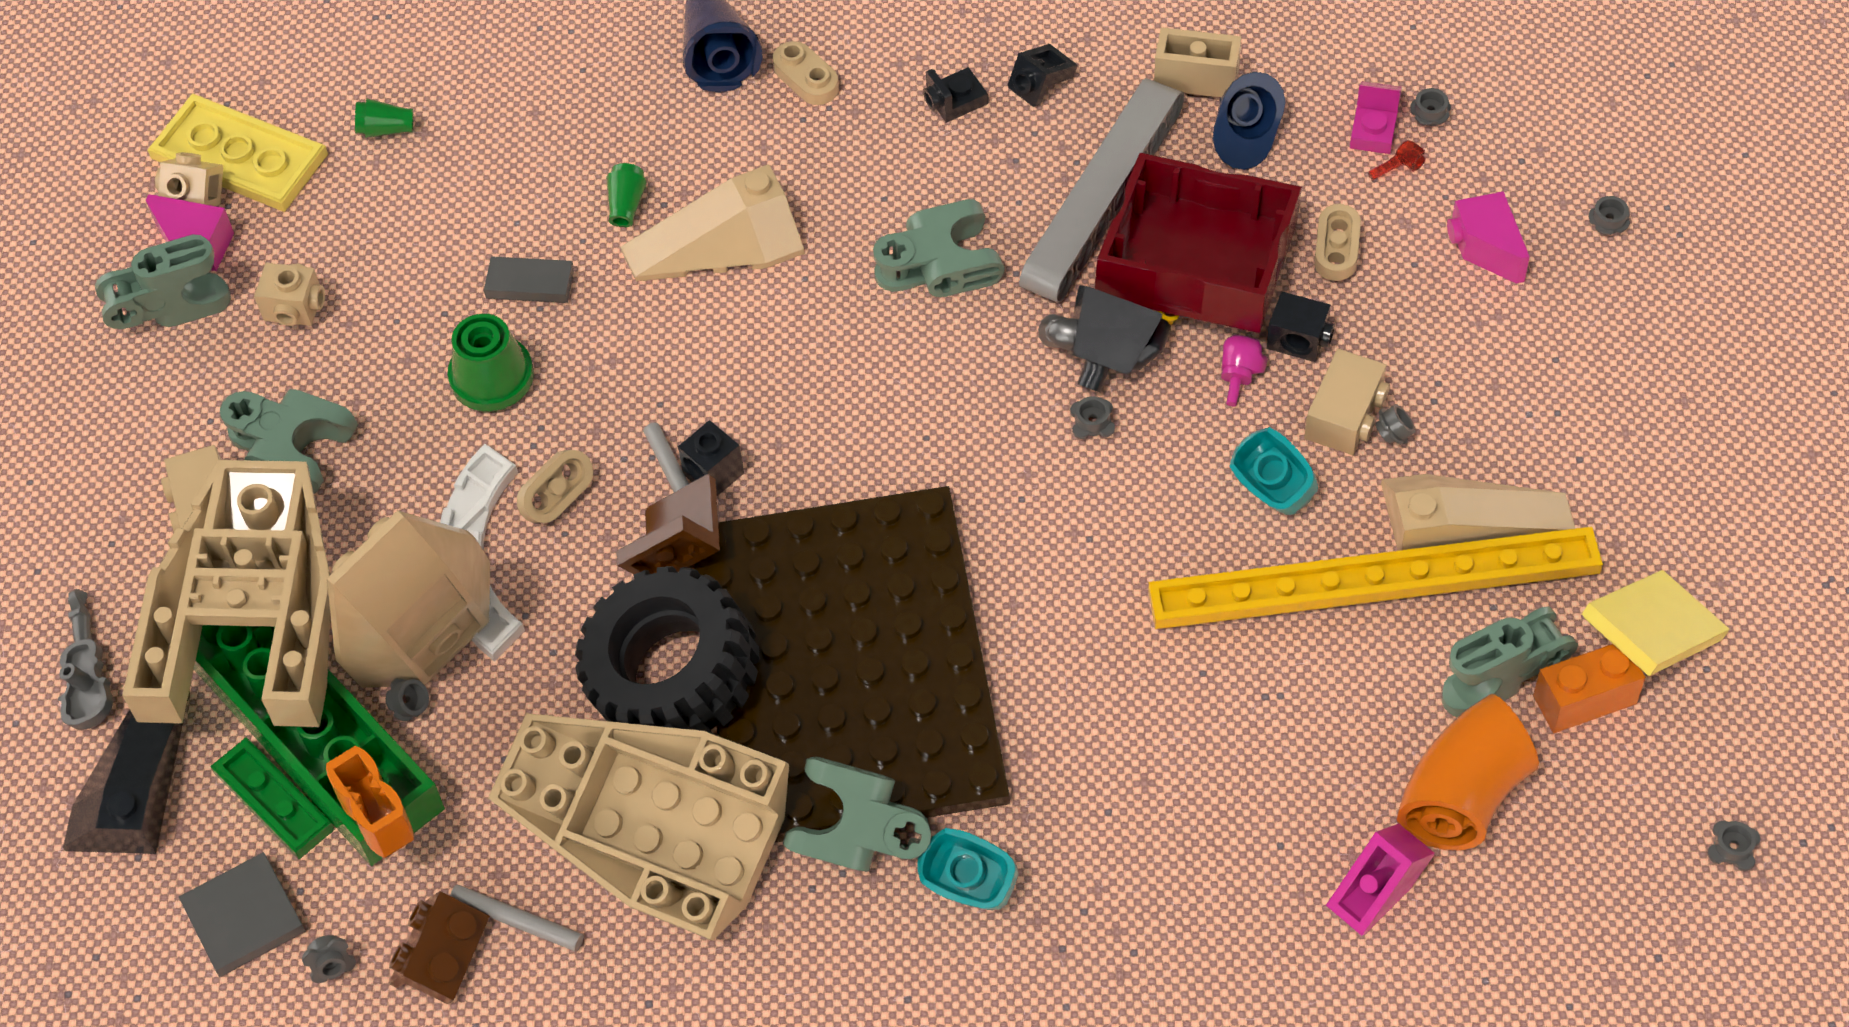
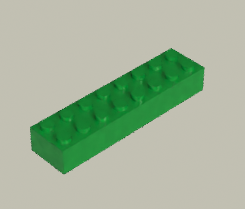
(235, 668)

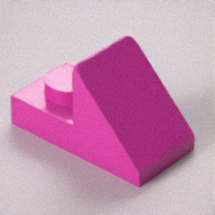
(1375, 117)

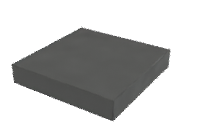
(241, 914)

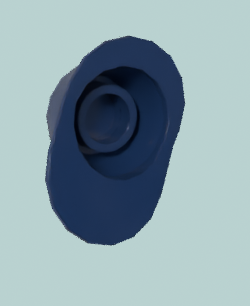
(1248, 120)

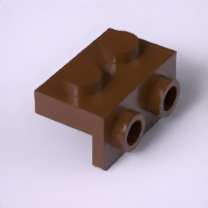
(438, 946)

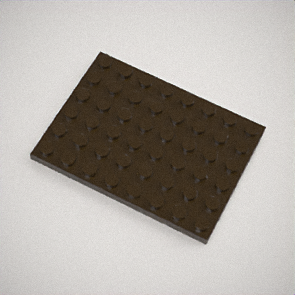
(864, 652)

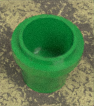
(488, 364)

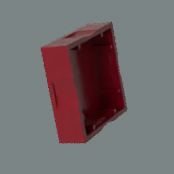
(1199, 242)

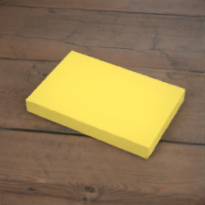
(1655, 622)

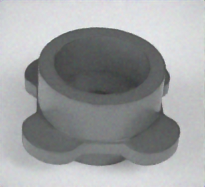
(1092, 408)
(1738, 833)
(328, 958)

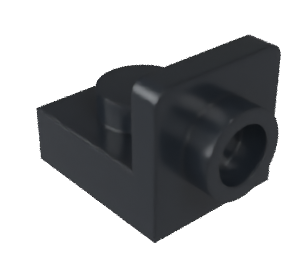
(1037, 70)
(954, 94)

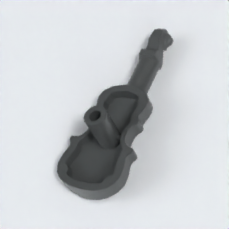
(87, 692)

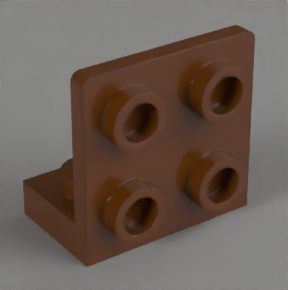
(678, 530)

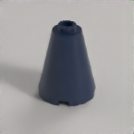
(718, 46)

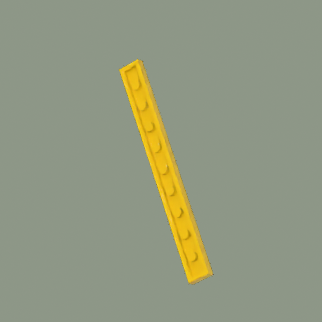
(1374, 577)

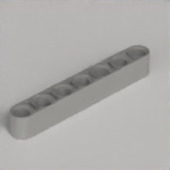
(1100, 191)

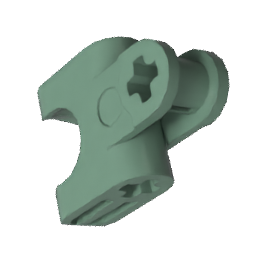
(931, 254)
(165, 285)
(285, 428)
(1503, 657)
(865, 823)

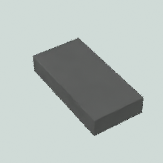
(529, 279)

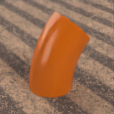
(1467, 776)

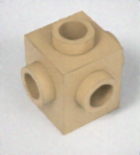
(190, 179)
(289, 294)

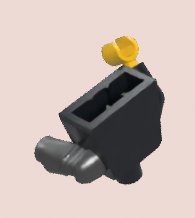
(1107, 335)

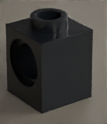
(1300, 327)
(711, 453)

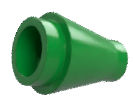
(382, 119)
(625, 191)

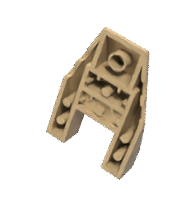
(239, 560)

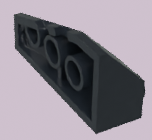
(127, 791)

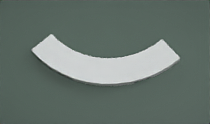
(470, 509)

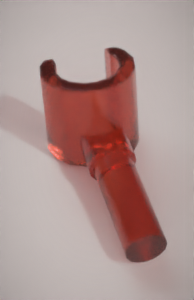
(1407, 154)

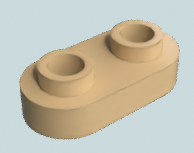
(798, 68)
(1337, 245)
(553, 488)

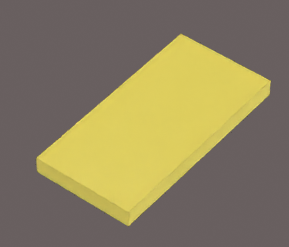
(255, 155)

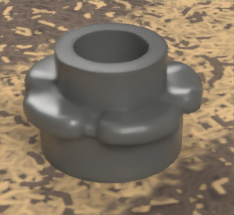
(1431, 107)
(1613, 208)
(1395, 425)
(416, 698)

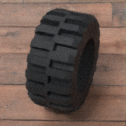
(642, 615)

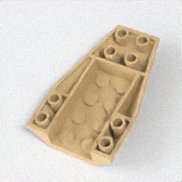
(407, 600)
(649, 812)

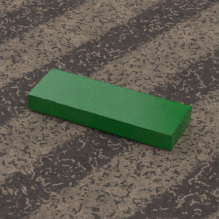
(272, 798)

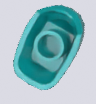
(1274, 471)
(967, 870)

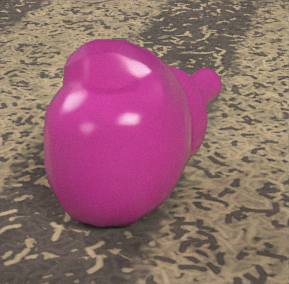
(1240, 361)

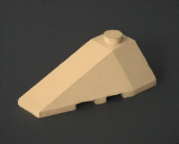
(727, 227)
(1451, 510)

